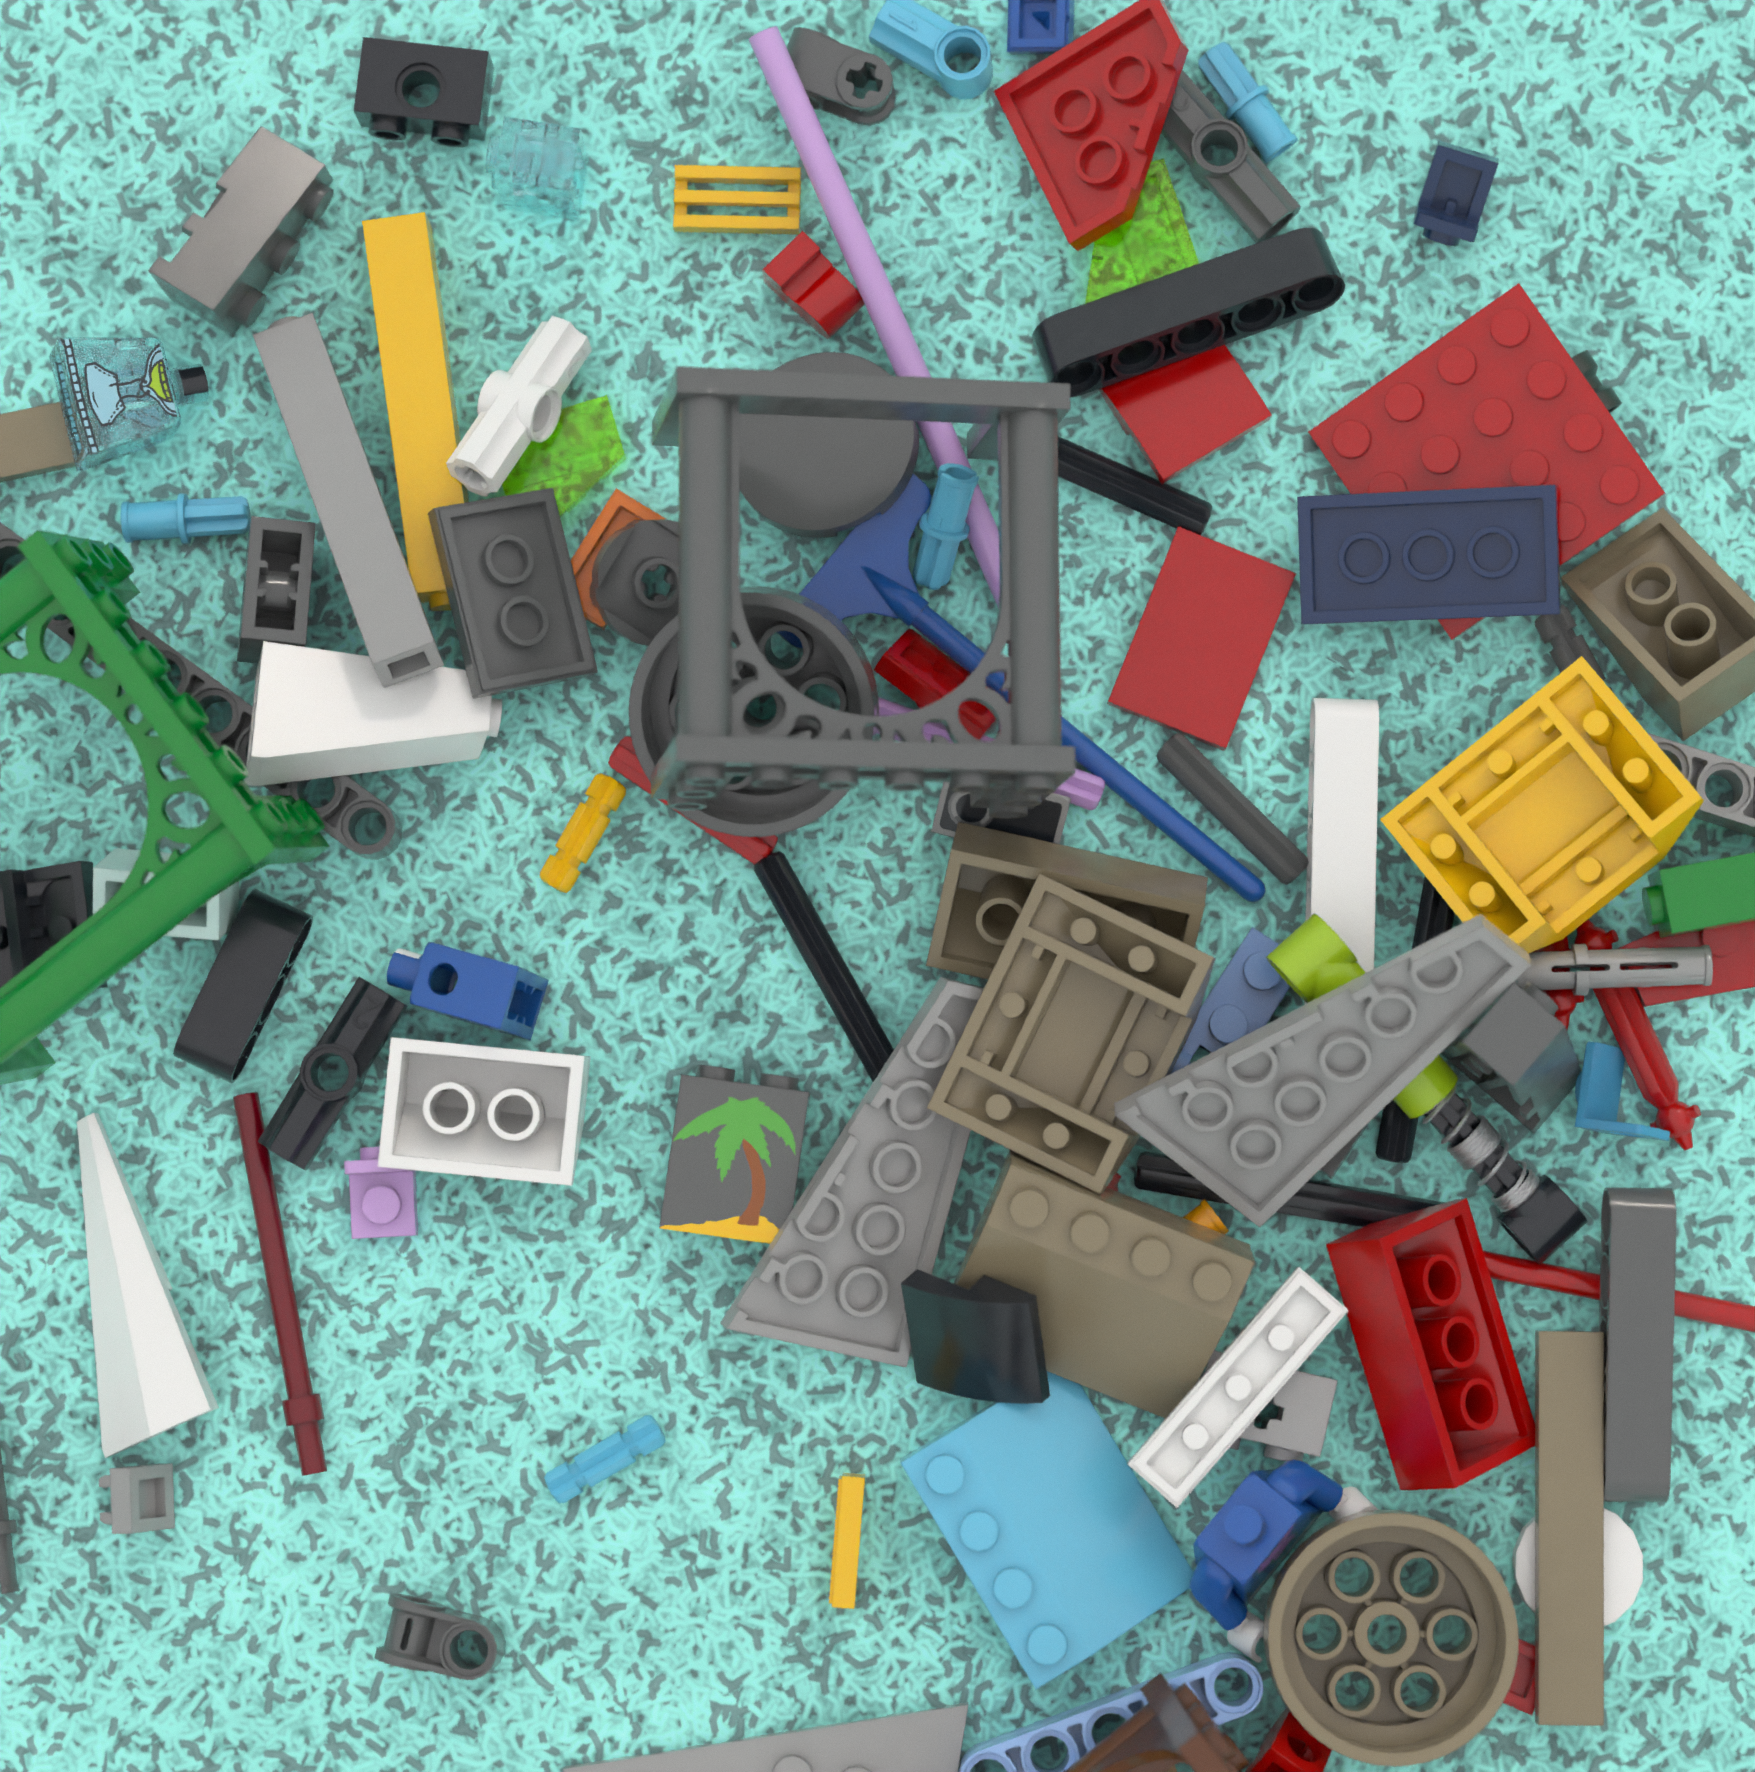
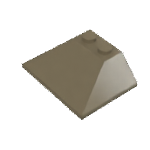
(1067, 1028)

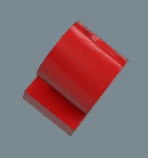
(812, 286)
(1290, 1749)

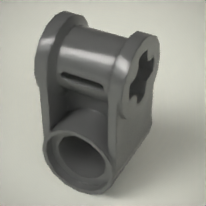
(831, 72)
(435, 1638)

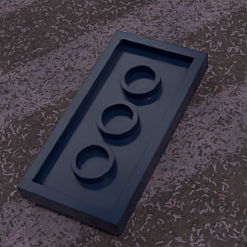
(1429, 555)

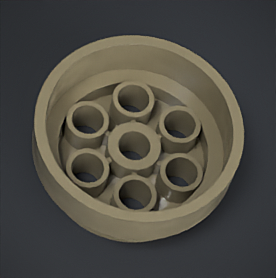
(1466, 1680)

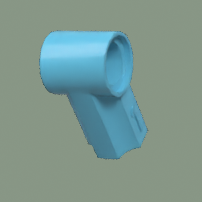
(930, 43)

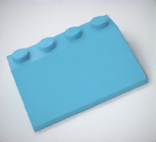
(1049, 1526)

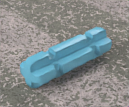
(604, 1459)

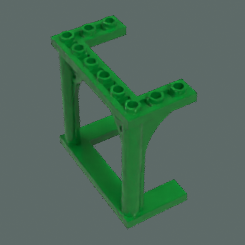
(242, 829)

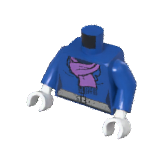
(1256, 1535)

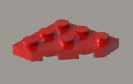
(1097, 116)

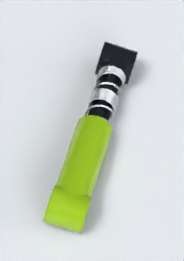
(1530, 1206)

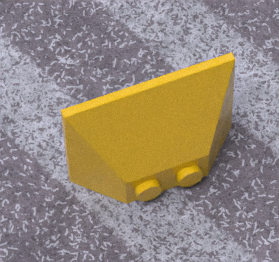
(1547, 812)

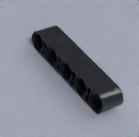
(1189, 311)

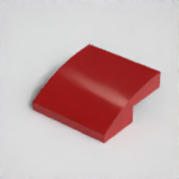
(1187, 410)

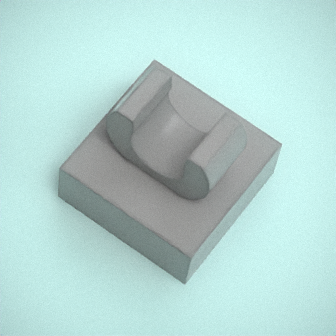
(140, 1498)

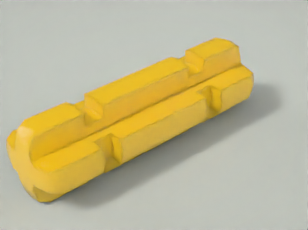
(582, 832)

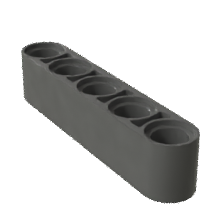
(1638, 1340)

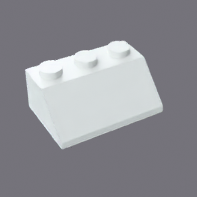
(483, 1111)

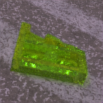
(1145, 246)
(574, 456)

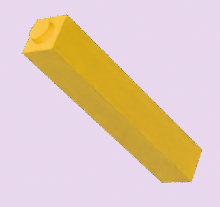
(415, 385)

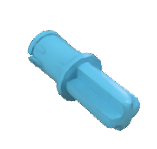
(1246, 101)
(184, 518)
(944, 525)

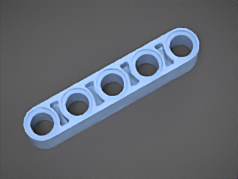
(1076, 1724)

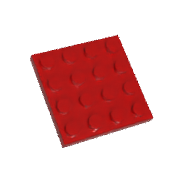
(1490, 411)

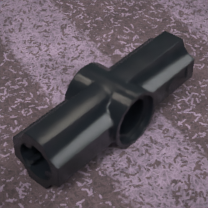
(310, 1110)

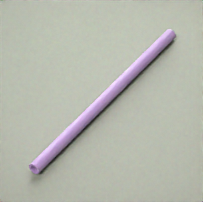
(868, 274)

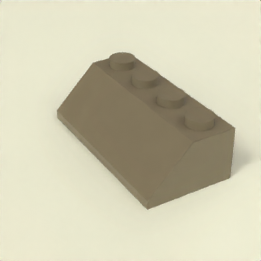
(996, 870)

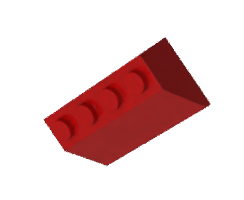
(1433, 1346)

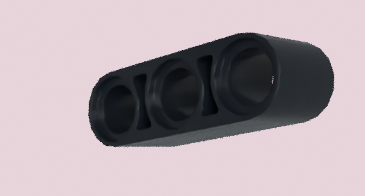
(243, 985)

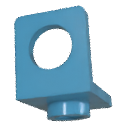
(1599, 1095)

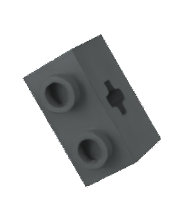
(275, 585)

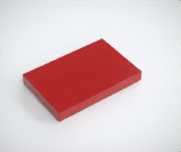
(1201, 638)

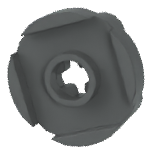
(618, 573)

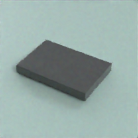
(512, 592)

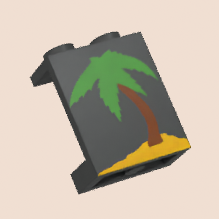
(734, 1155)

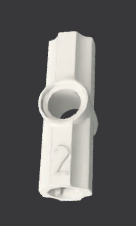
(519, 406)

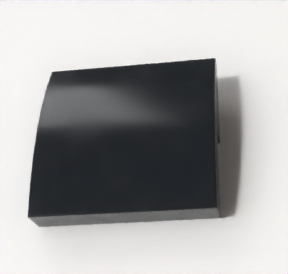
(40, 911)
(976, 1339)

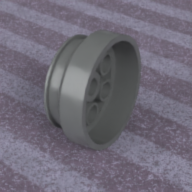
(828, 658)

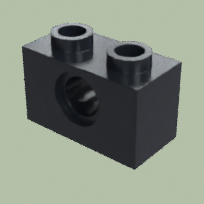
(395, 68)

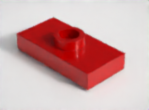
(928, 676)

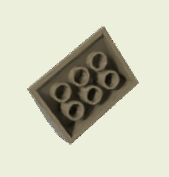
(1120, 1286)

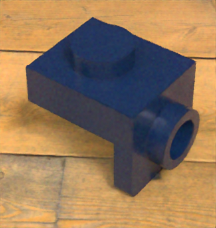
(1454, 194)

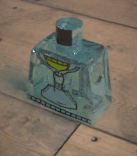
(120, 395)

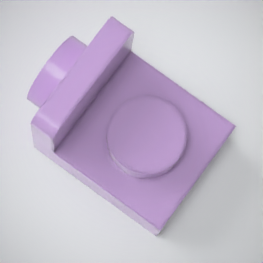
(381, 1198)

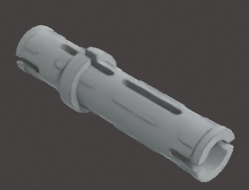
(1688, 965)

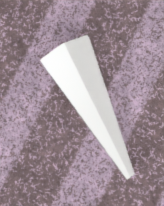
(141, 1347)

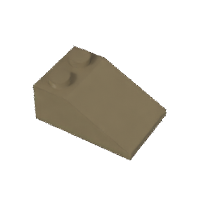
(1670, 621)

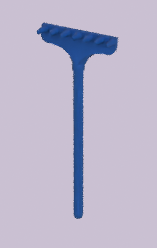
(874, 576)

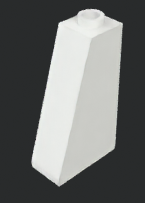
(332, 717)

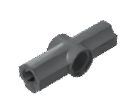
(1242, 185)

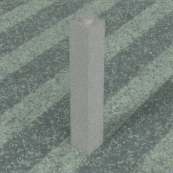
(347, 500)

